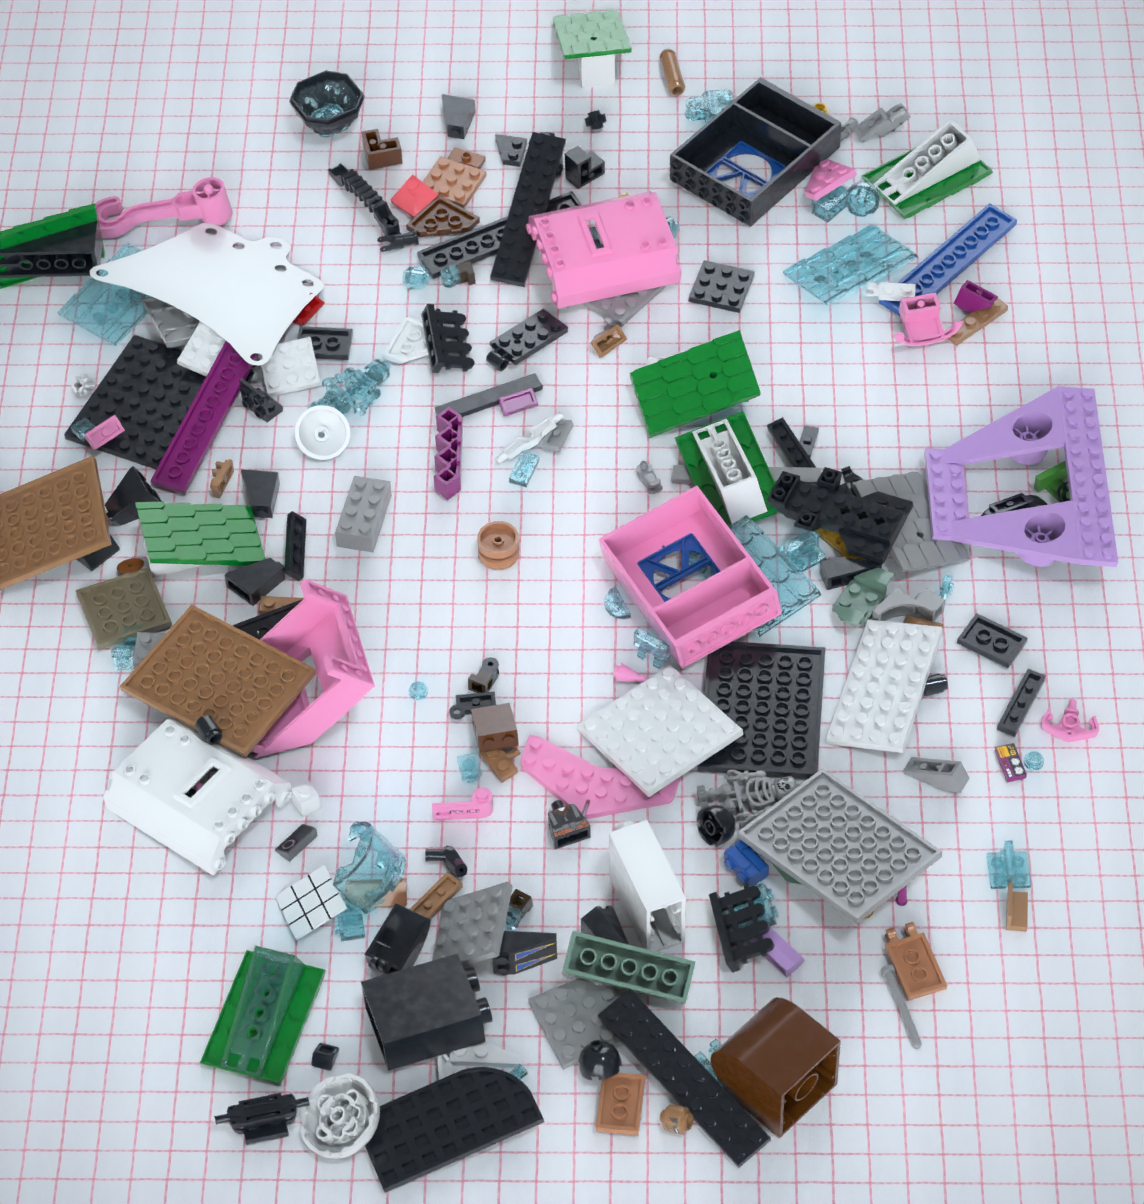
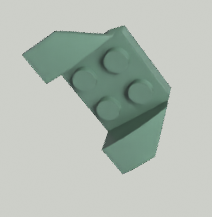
(862, 596)

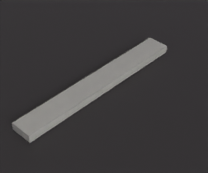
(681, 474)

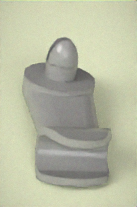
(647, 475)

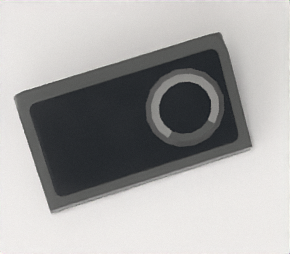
(297, 842)

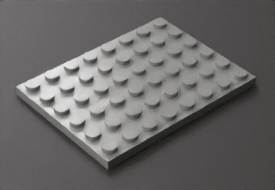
(839, 845)

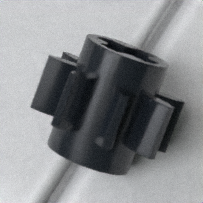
(595, 120)

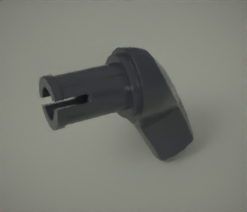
(450, 857)

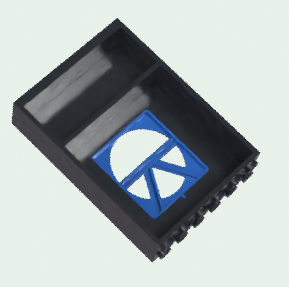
(762, 124)

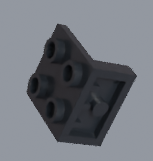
(259, 402)

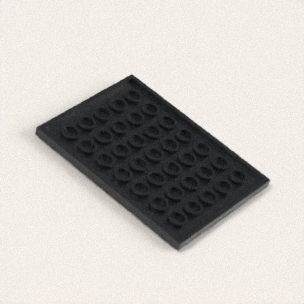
(148, 398)
(775, 701)

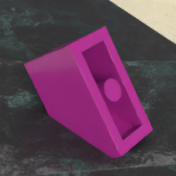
(973, 297)

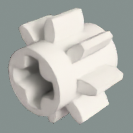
(83, 384)

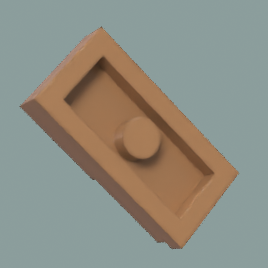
(221, 478)

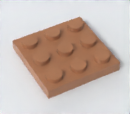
(454, 180)

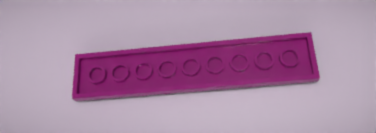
(202, 421)

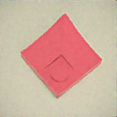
(413, 196)

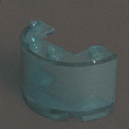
(374, 869)

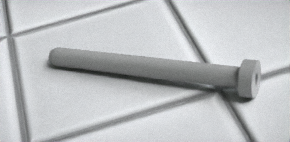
(888, 972)

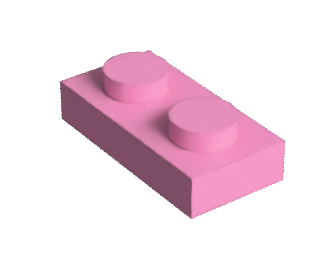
(104, 432)

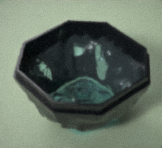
(327, 102)

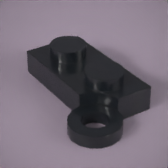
(471, 701)

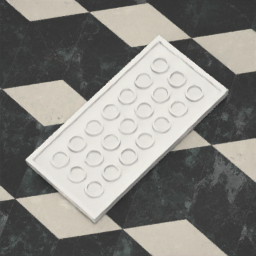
(884, 686)

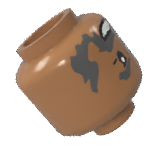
(676, 1119)

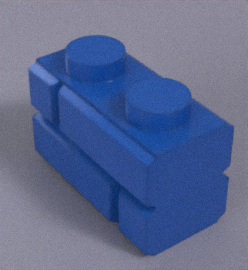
(745, 863)

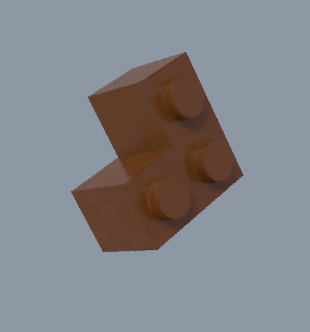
(380, 152)

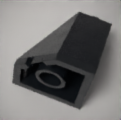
(131, 489)
(603, 924)

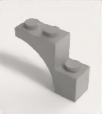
(896, 604)

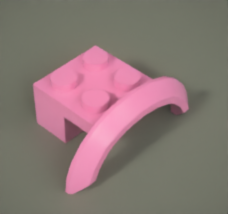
(922, 321)

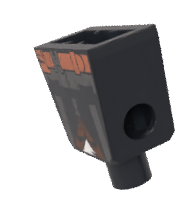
(567, 825)

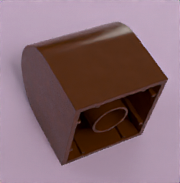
(778, 1064)

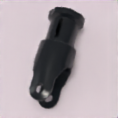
(399, 240)

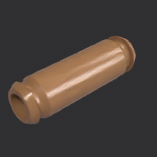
(672, 72)

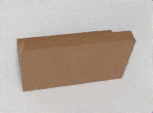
(1016, 910)

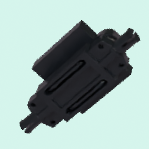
(263, 1116)

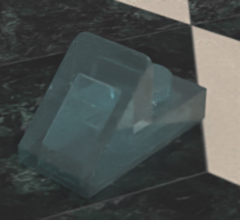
(123, 657)

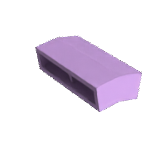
(783, 955)

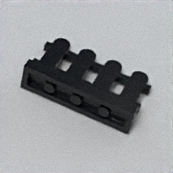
(436, 341)
(740, 935)

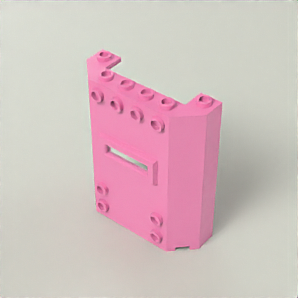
(635, 254)

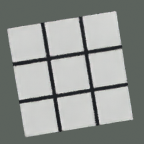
(310, 902)

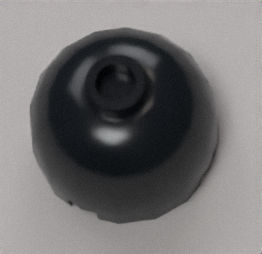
(716, 825)
(599, 1060)

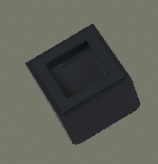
(324, 1056)

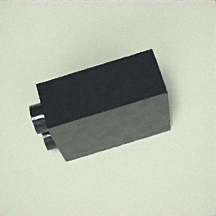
(425, 1011)

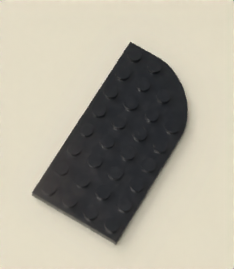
(449, 1123)

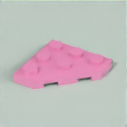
(827, 177)

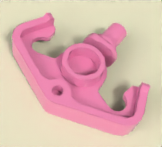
(1069, 726)

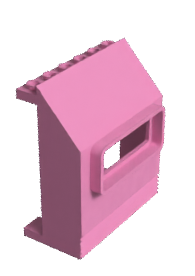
(327, 630)

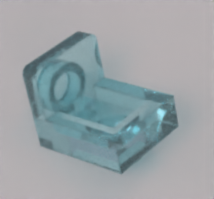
(469, 767)

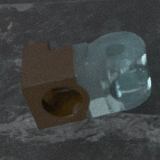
(458, 274)
(517, 908)

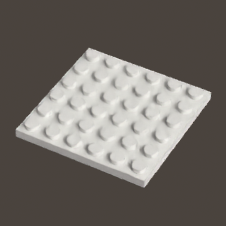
(659, 730)

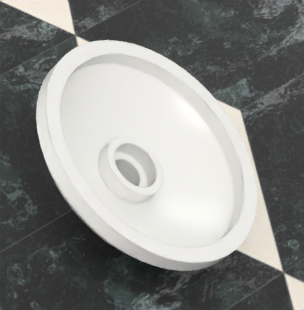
(326, 421)

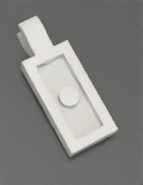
(891, 291)

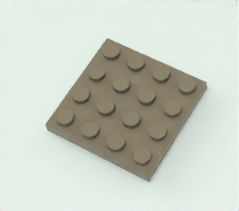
(121, 603)

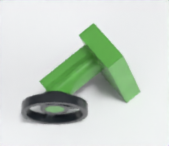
(1053, 482)

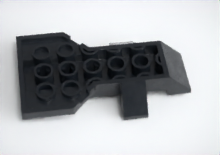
(864, 524)

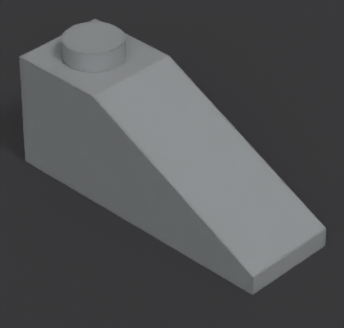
(938, 773)

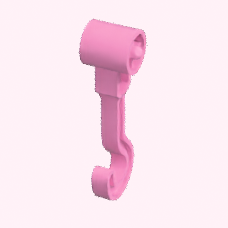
(205, 201)

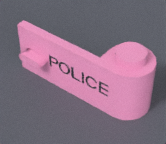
(479, 807)

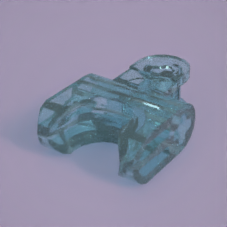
(708, 104)

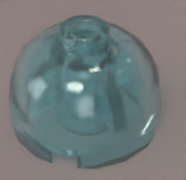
(862, 198)

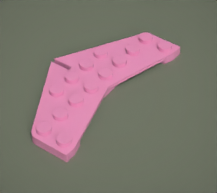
(582, 783)

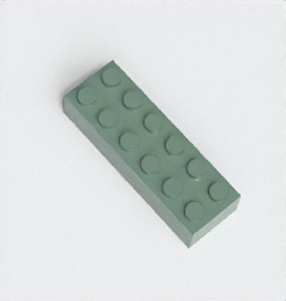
(628, 967)

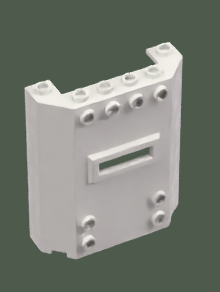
(153, 784)

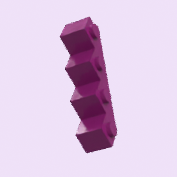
(449, 459)

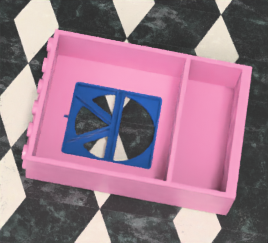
(708, 613)

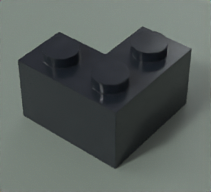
(582, 167)

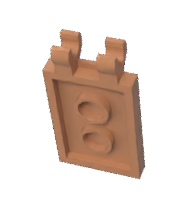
(914, 963)

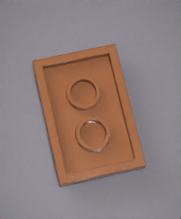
(621, 1104)

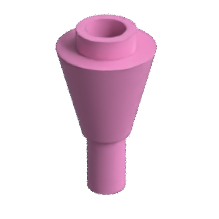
(626, 674)

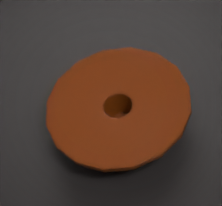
(130, 565)

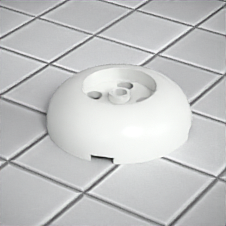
(327, 1107)

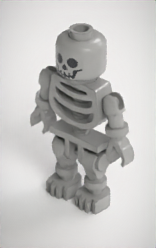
(734, 799)

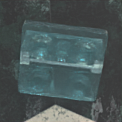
(804, 550)
(1008, 867)

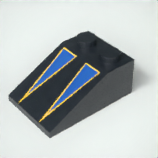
(524, 951)

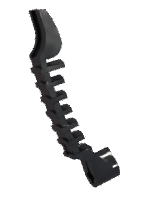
(371, 199)

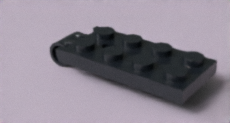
(530, 334)

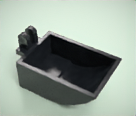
(398, 941)

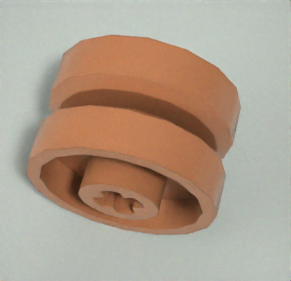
(498, 545)

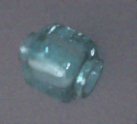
(415, 277)

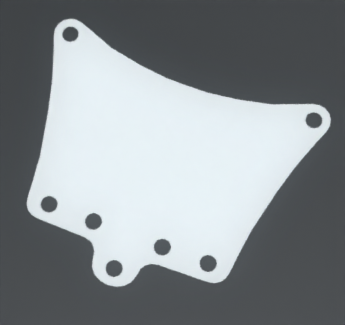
(221, 286)

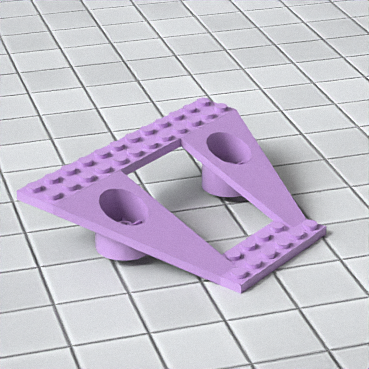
(1064, 531)

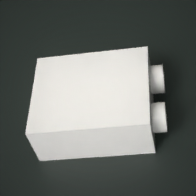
(646, 886)

